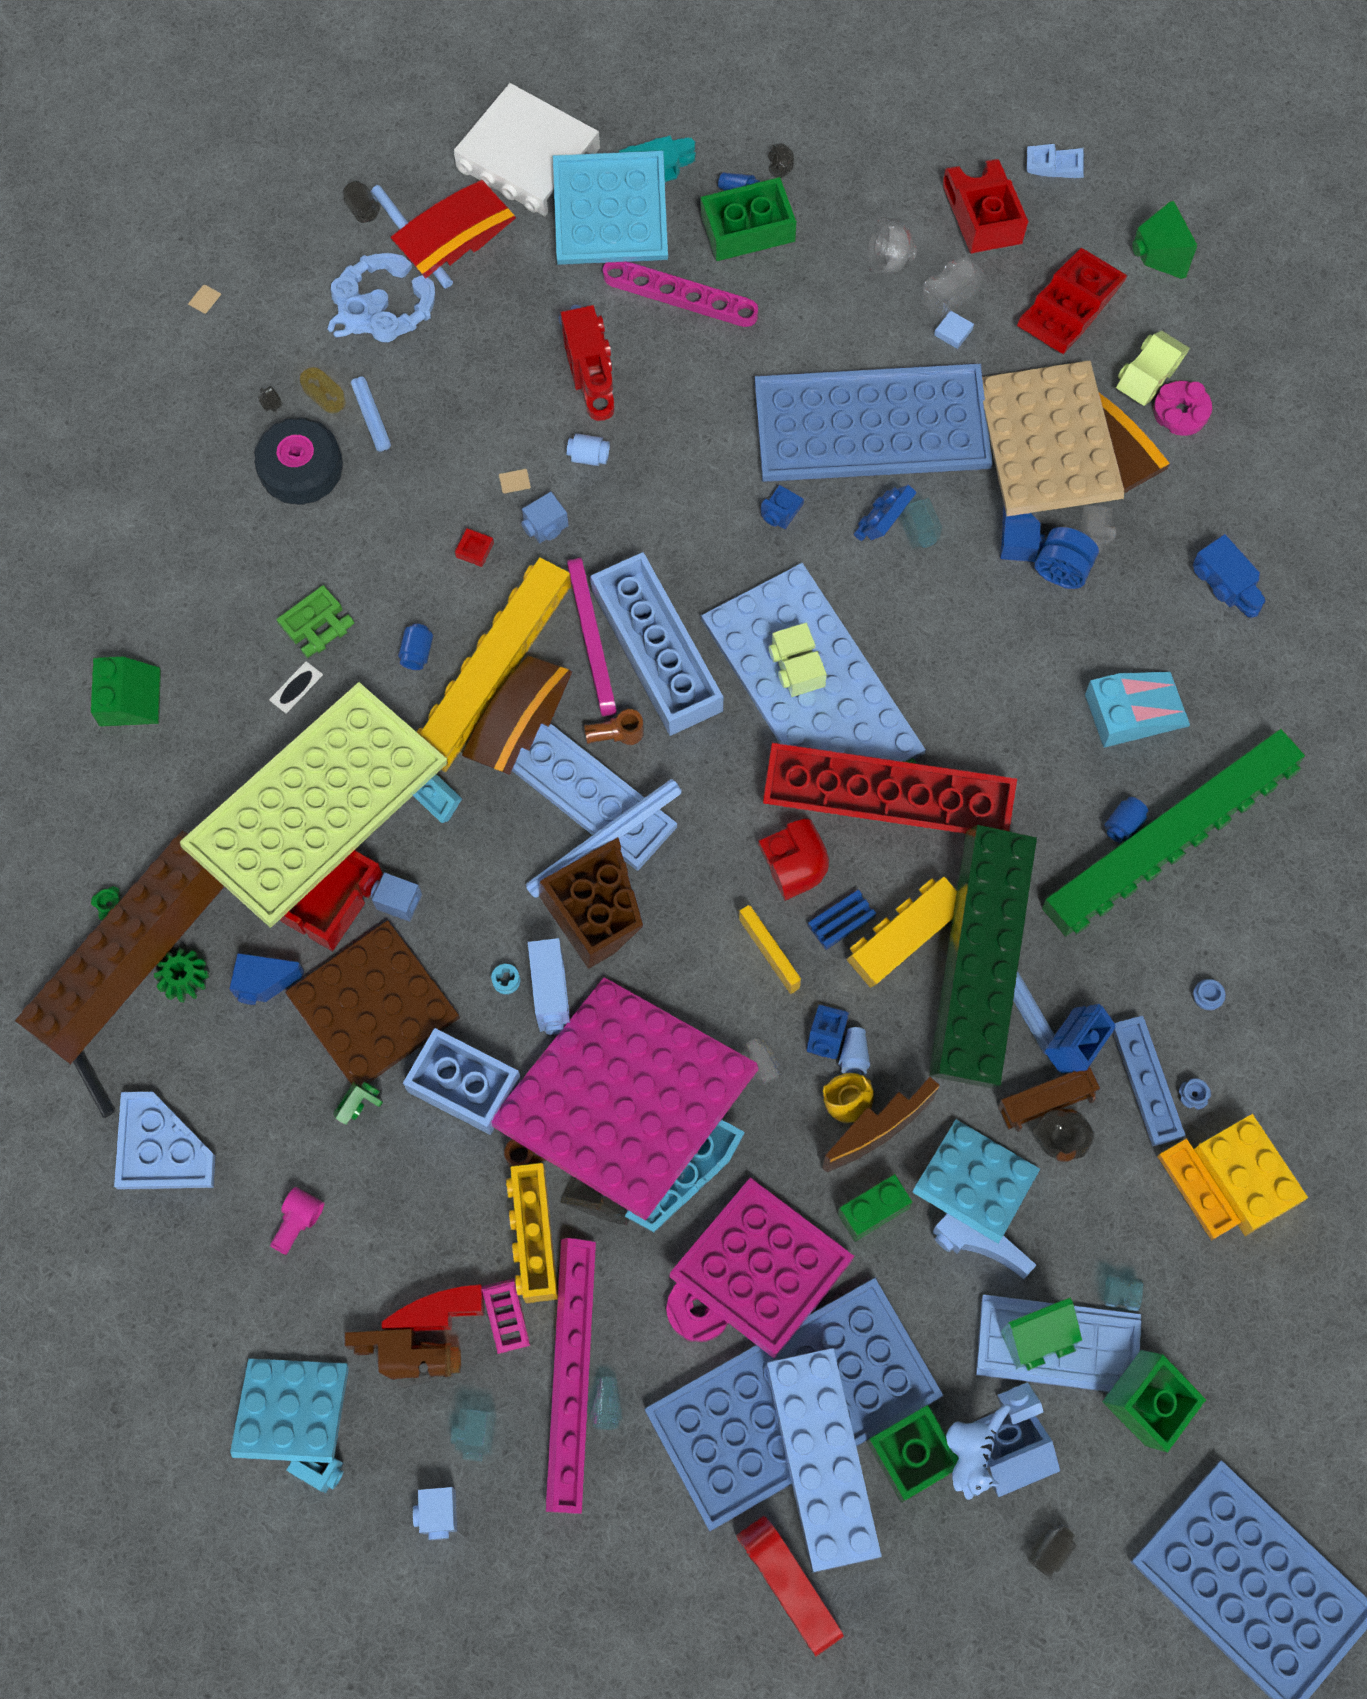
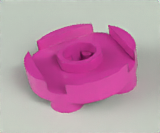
(1187, 393)
(688, 1325)

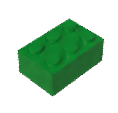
(748, 219)

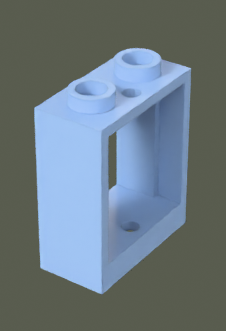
(549, 985)

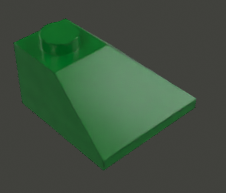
(1166, 242)

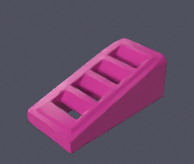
(491, 1305)

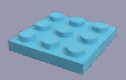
(976, 1181)
(290, 1410)

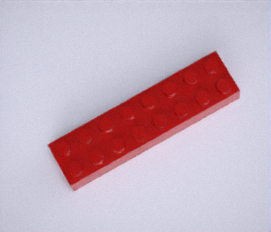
(887, 790)

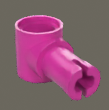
(299, 1212)

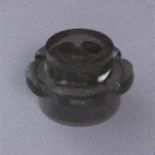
(269, 399)

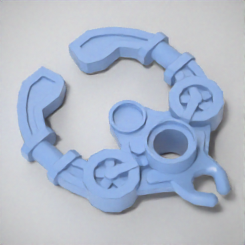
(366, 311)

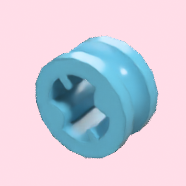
(498, 972)

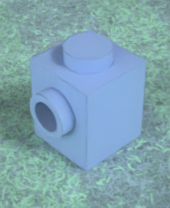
(436, 1512)

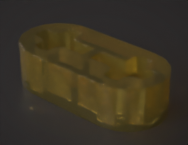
(327, 386)

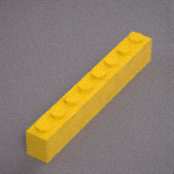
(495, 658)

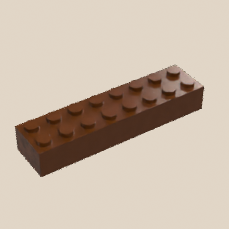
(120, 952)

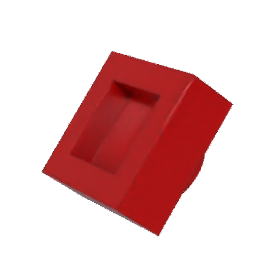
(474, 547)

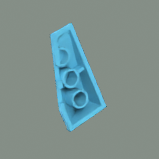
(704, 1165)

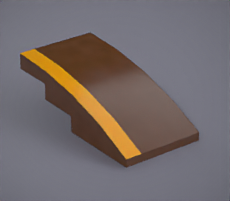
(1134, 451)
(516, 714)
(874, 1130)

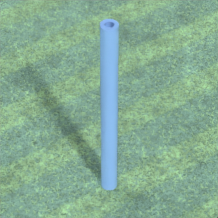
(400, 221)

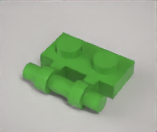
(310, 615)

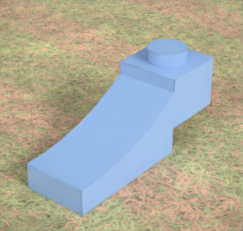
(956, 1236)

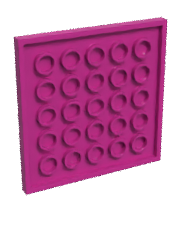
(624, 1097)

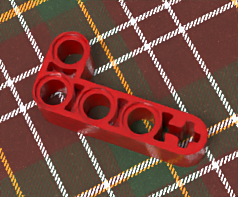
(790, 1585)

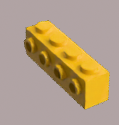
(905, 933)
(534, 1233)

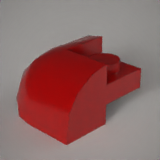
(796, 858)

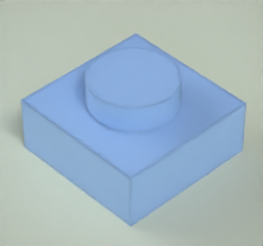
(1022, 1403)

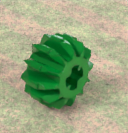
(183, 986)

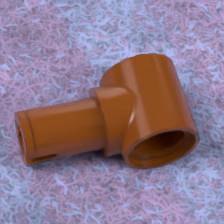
(614, 729)

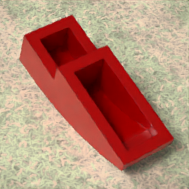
(437, 1310)

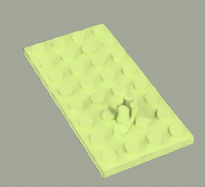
(313, 804)

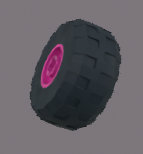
(298, 461)

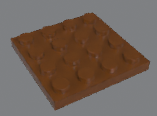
(372, 1005)

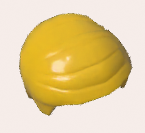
(848, 1096)

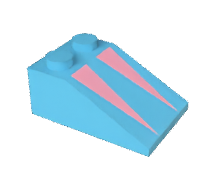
(1135, 706)

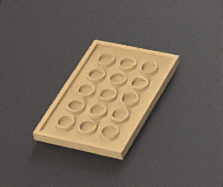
(1050, 439)

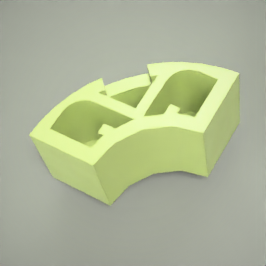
(1156, 362)

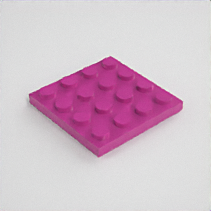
(761, 1267)

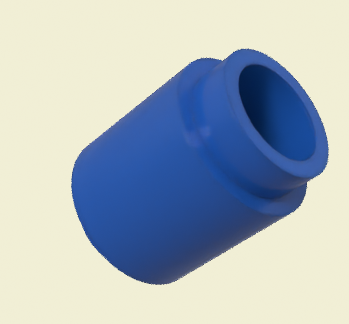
(415, 647)
(1126, 819)

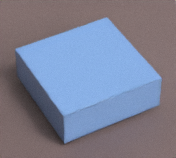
(954, 329)

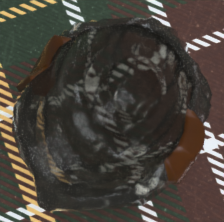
(1064, 1134)

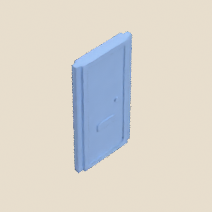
(1100, 1359)

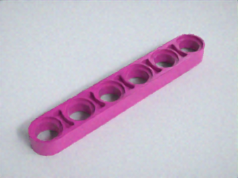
(678, 296)
(591, 637)

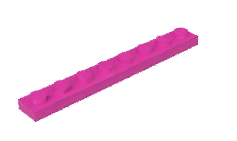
(571, 1377)

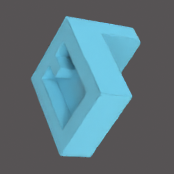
(310, 1473)

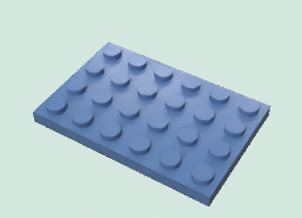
(1254, 1586)

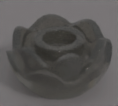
(781, 160)

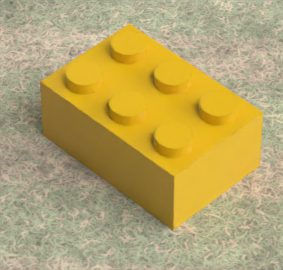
(1250, 1174)

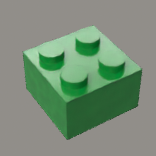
(1154, 1400)
(913, 1453)

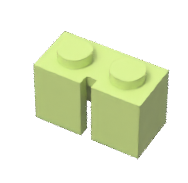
(799, 665)

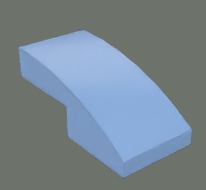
(1048, 162)

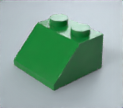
(125, 692)
(1042, 1335)

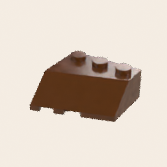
(594, 903)

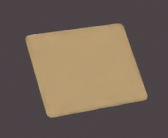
(204, 299)
(514, 481)

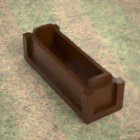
(1048, 1096)

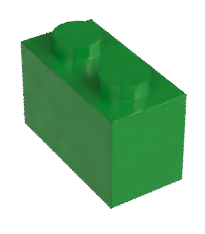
(874, 1208)

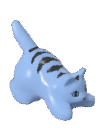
(974, 1447)

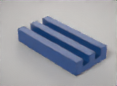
(862, 905)

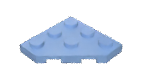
(158, 1148)

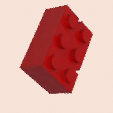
(335, 901)

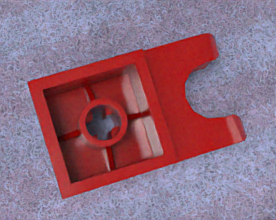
(986, 207)
(589, 358)

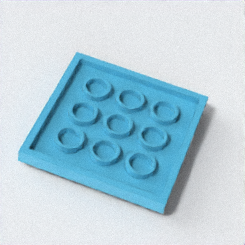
(610, 207)

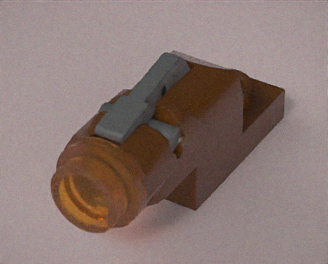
(403, 1360)

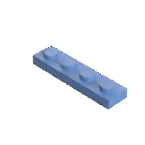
(1148, 1081)

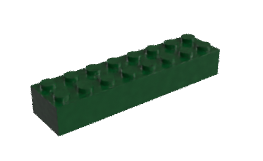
(983, 957)

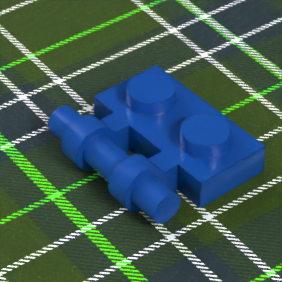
(884, 513)

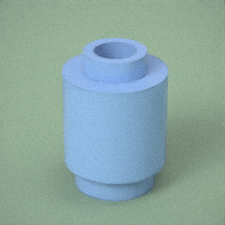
(588, 449)

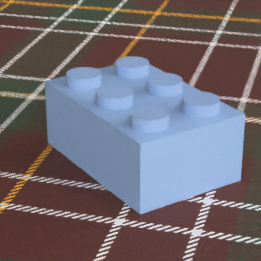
(461, 1080)

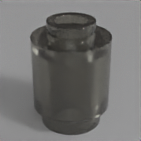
(361, 202)
(1052, 1549)

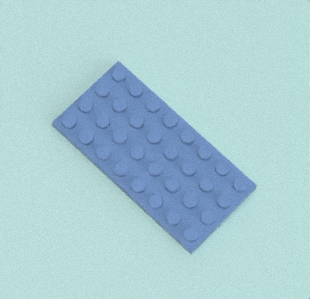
(872, 422)
(726, 1425)

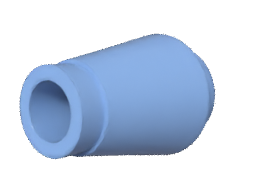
(855, 1053)

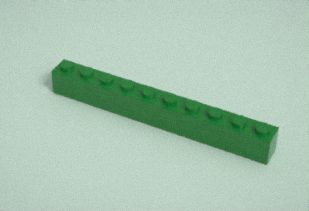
(1172, 833)

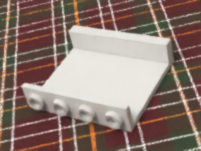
(516, 146)

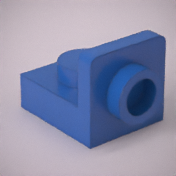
(781, 507)
(827, 1032)

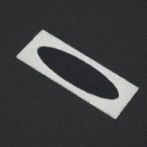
(296, 687)

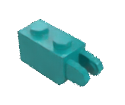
(675, 153)

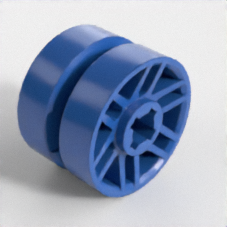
(1067, 557)

